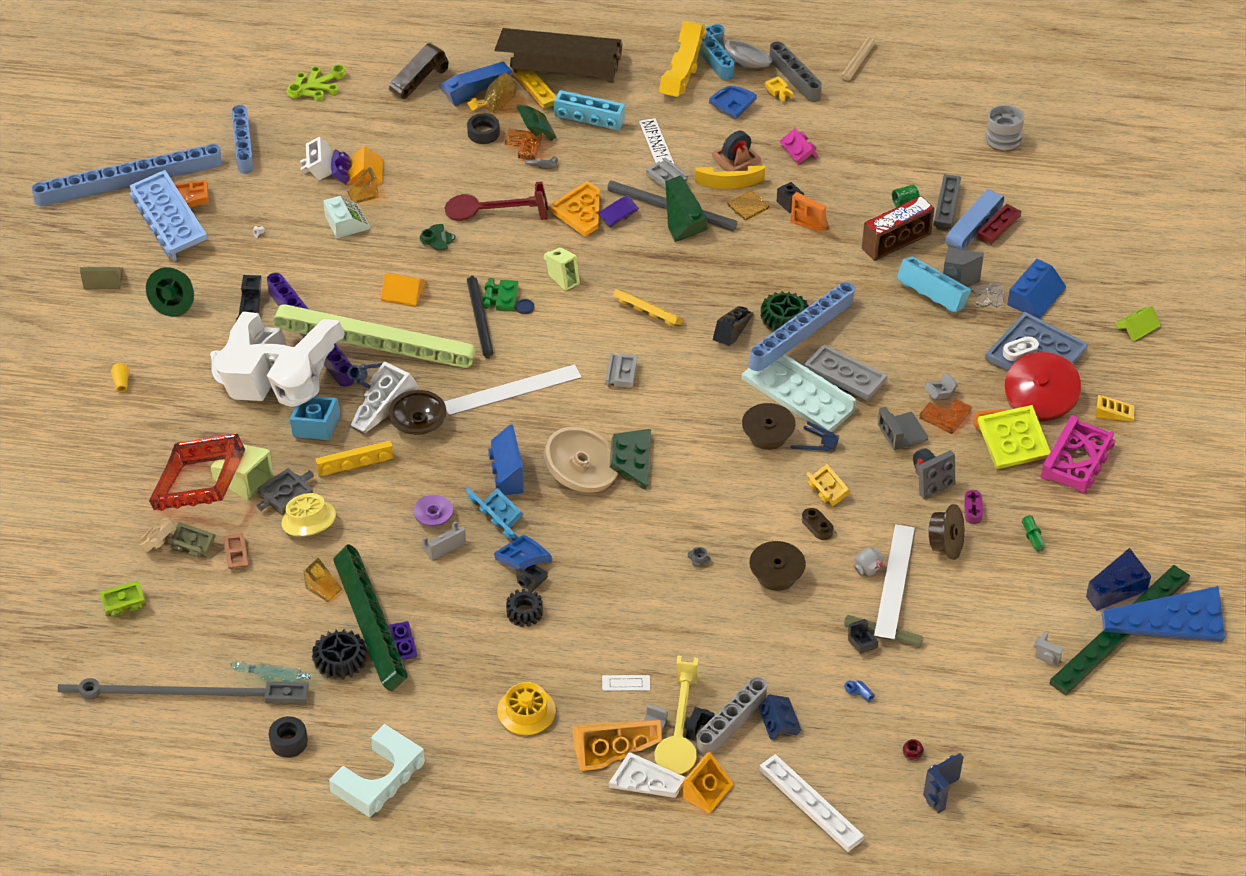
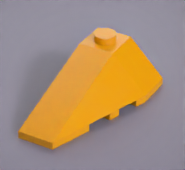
(607, 742)

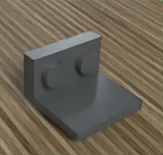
(901, 429)

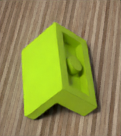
(1139, 322)

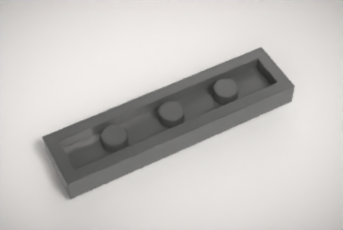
(947, 201)

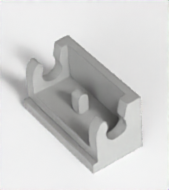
(444, 543)

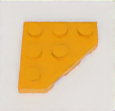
(579, 208)

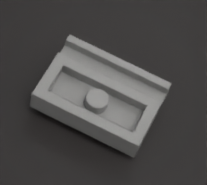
(664, 171)
(621, 370)

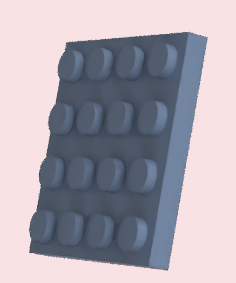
(1049, 339)

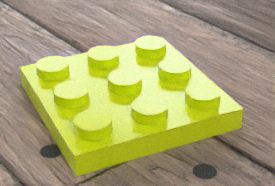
(1014, 437)

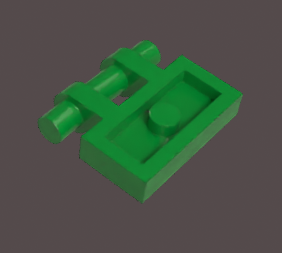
(506, 296)

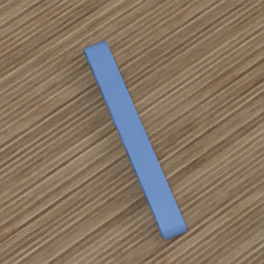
(801, 326)

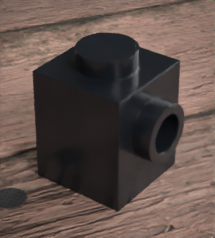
(785, 194)

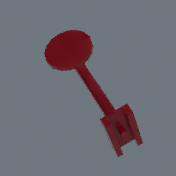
(466, 206)

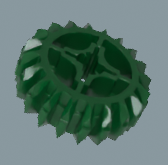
(781, 308)

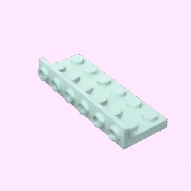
(803, 392)

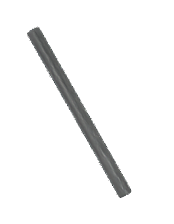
(661, 202)

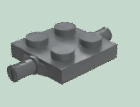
(283, 488)

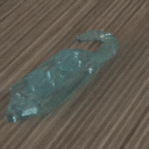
(270, 671)

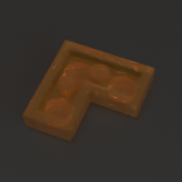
(526, 140)
(946, 419)

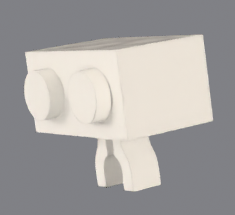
(317, 158)

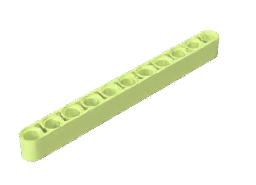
(380, 336)

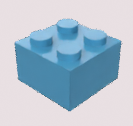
(315, 418)

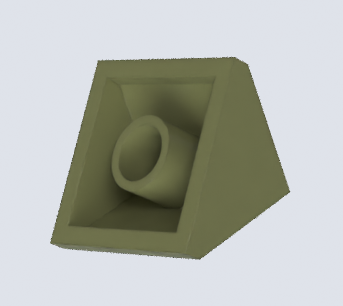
(101, 277)

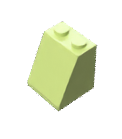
(251, 473)

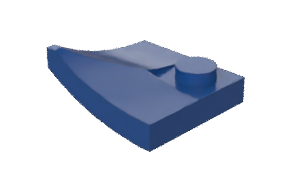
(733, 100)
(522, 553)

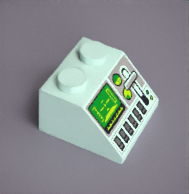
(344, 216)

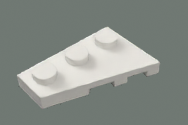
(646, 777)

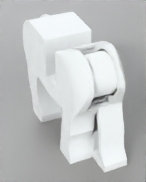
(255, 365)

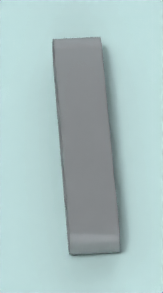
(731, 716)

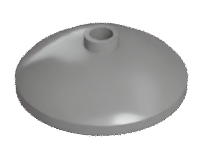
(747, 54)

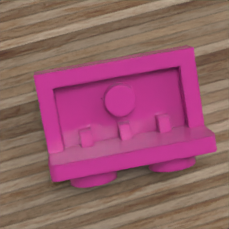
(797, 146)

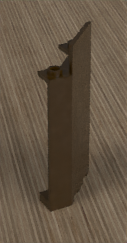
(561, 53)

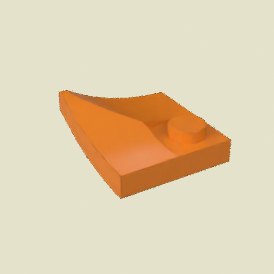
(194, 192)
(808, 213)

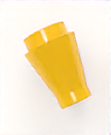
(120, 376)

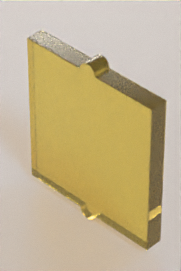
(748, 205)

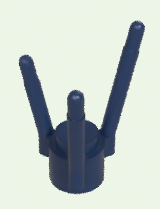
(360, 373)
(829, 439)

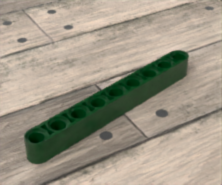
(370, 618)

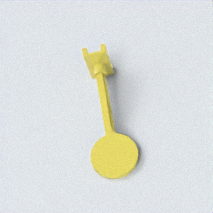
(675, 751)

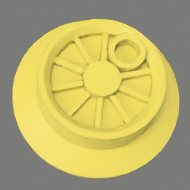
(307, 515)

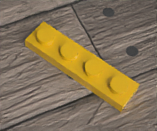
(535, 87)
(654, 311)
(354, 458)

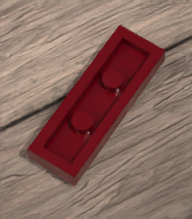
(999, 224)

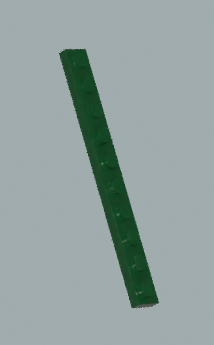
(1107, 642)

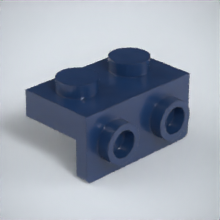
(779, 716)

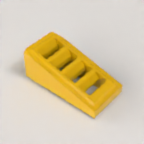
(1105, 410)

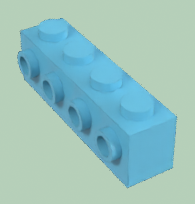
(589, 110)
(933, 284)

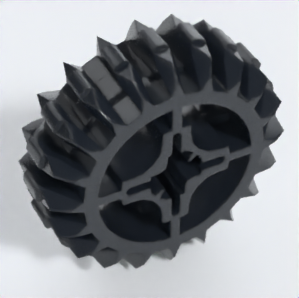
(327, 658)

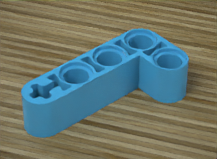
(715, 54)

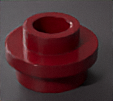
(913, 744)

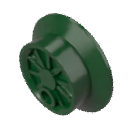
(170, 291)

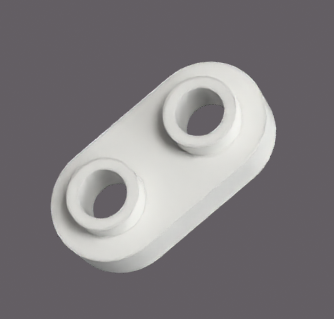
(1020, 348)

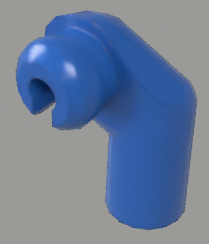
(859, 688)

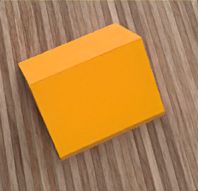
(362, 161)
(402, 289)
(706, 784)

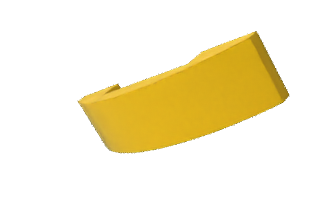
(729, 179)

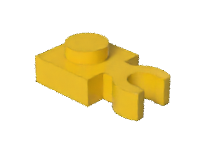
(778, 87)

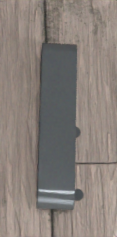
(795, 71)

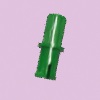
(1033, 532)

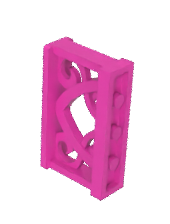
(1073, 431)

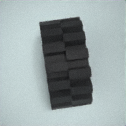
(524, 598)

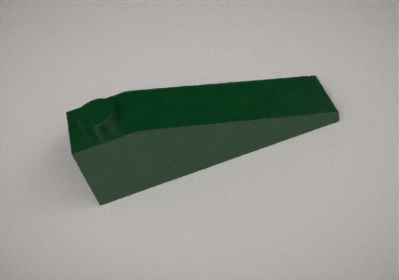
(683, 210)

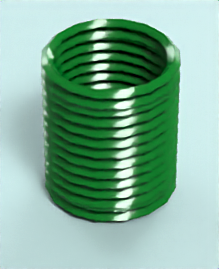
(904, 194)

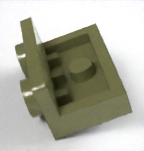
(192, 539)

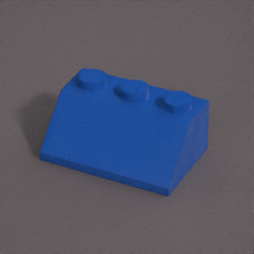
(1036, 289)
(506, 462)

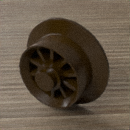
(768, 425)
(947, 531)
(777, 564)

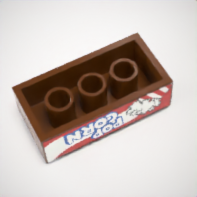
(897, 228)

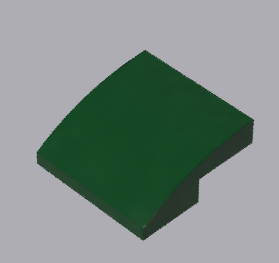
(536, 121)

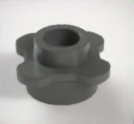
(699, 556)

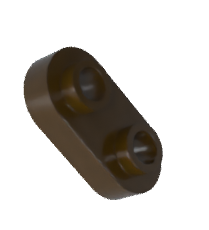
(814, 521)

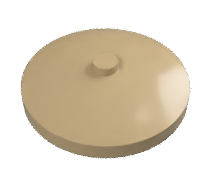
(579, 459)

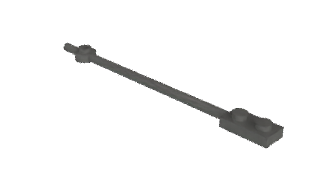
(274, 692)

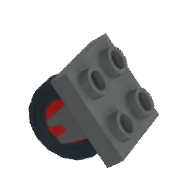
(934, 472)

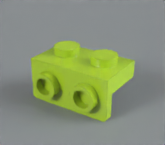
(122, 598)

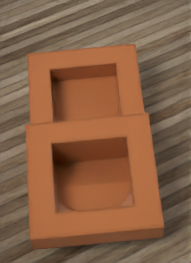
(235, 551)

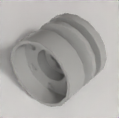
(1004, 127)

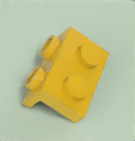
(829, 485)

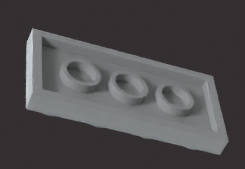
(846, 372)

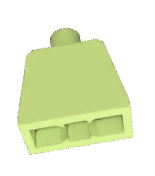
(562, 268)

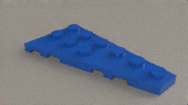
(1183, 616)

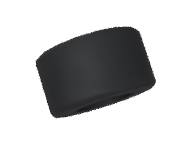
(288, 726)

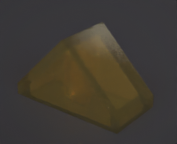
(365, 187)
(320, 581)

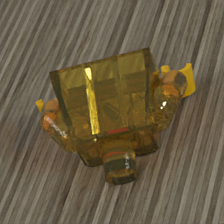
(498, 94)

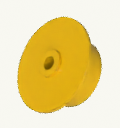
(526, 709)

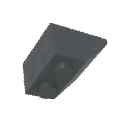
(963, 265)

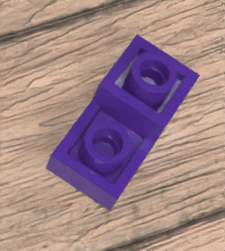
(340, 166)
(618, 210)
(403, 639)

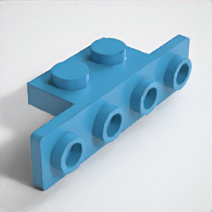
(500, 508)

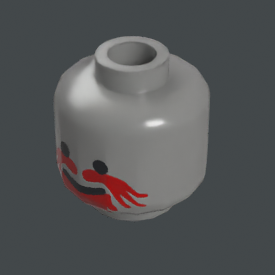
(868, 561)

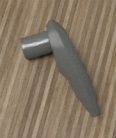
(545, 164)

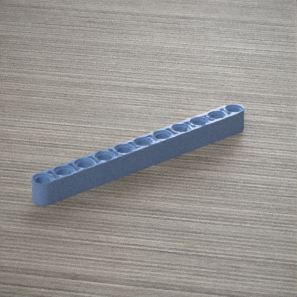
(125, 174)

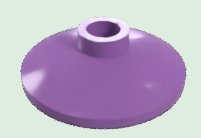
(433, 510)

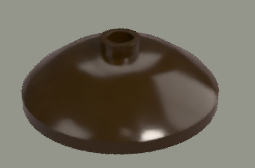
(417, 412)

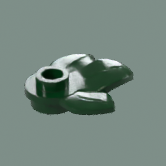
(437, 237)

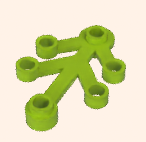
(297, 90)

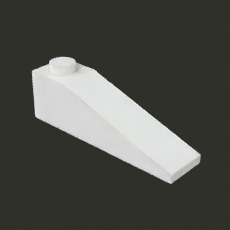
(386, 386)

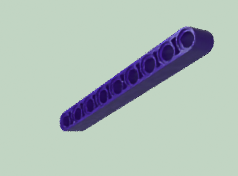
(284, 294)

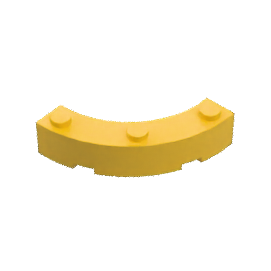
(683, 61)

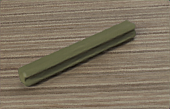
(900, 636)

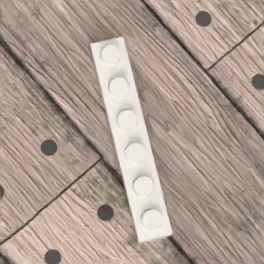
(811, 803)

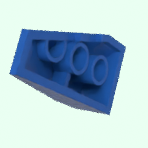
(470, 83)

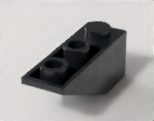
(731, 325)

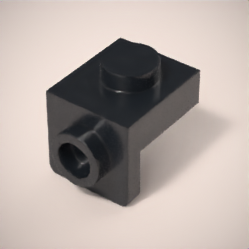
(531, 577)
(860, 636)
(698, 718)

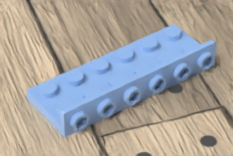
(167, 213)

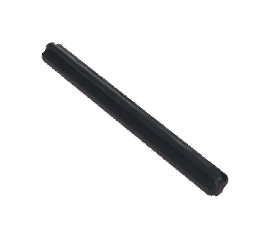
(479, 315)

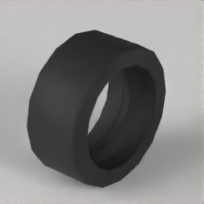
(483, 137)

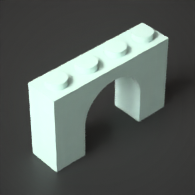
(368, 794)

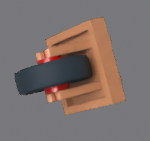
(736, 153)

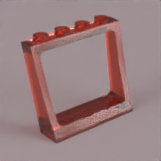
(192, 452)

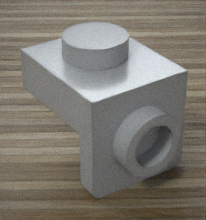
(942, 389)
(1047, 651)

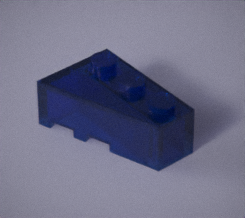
(1118, 581)

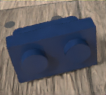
(939, 780)

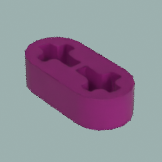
(969, 507)

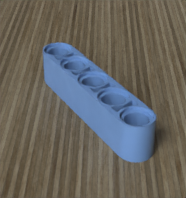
(242, 139)
(974, 219)

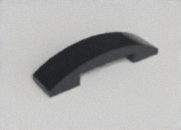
(250, 294)

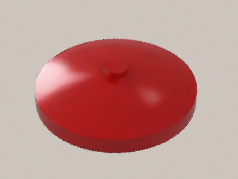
(1044, 382)

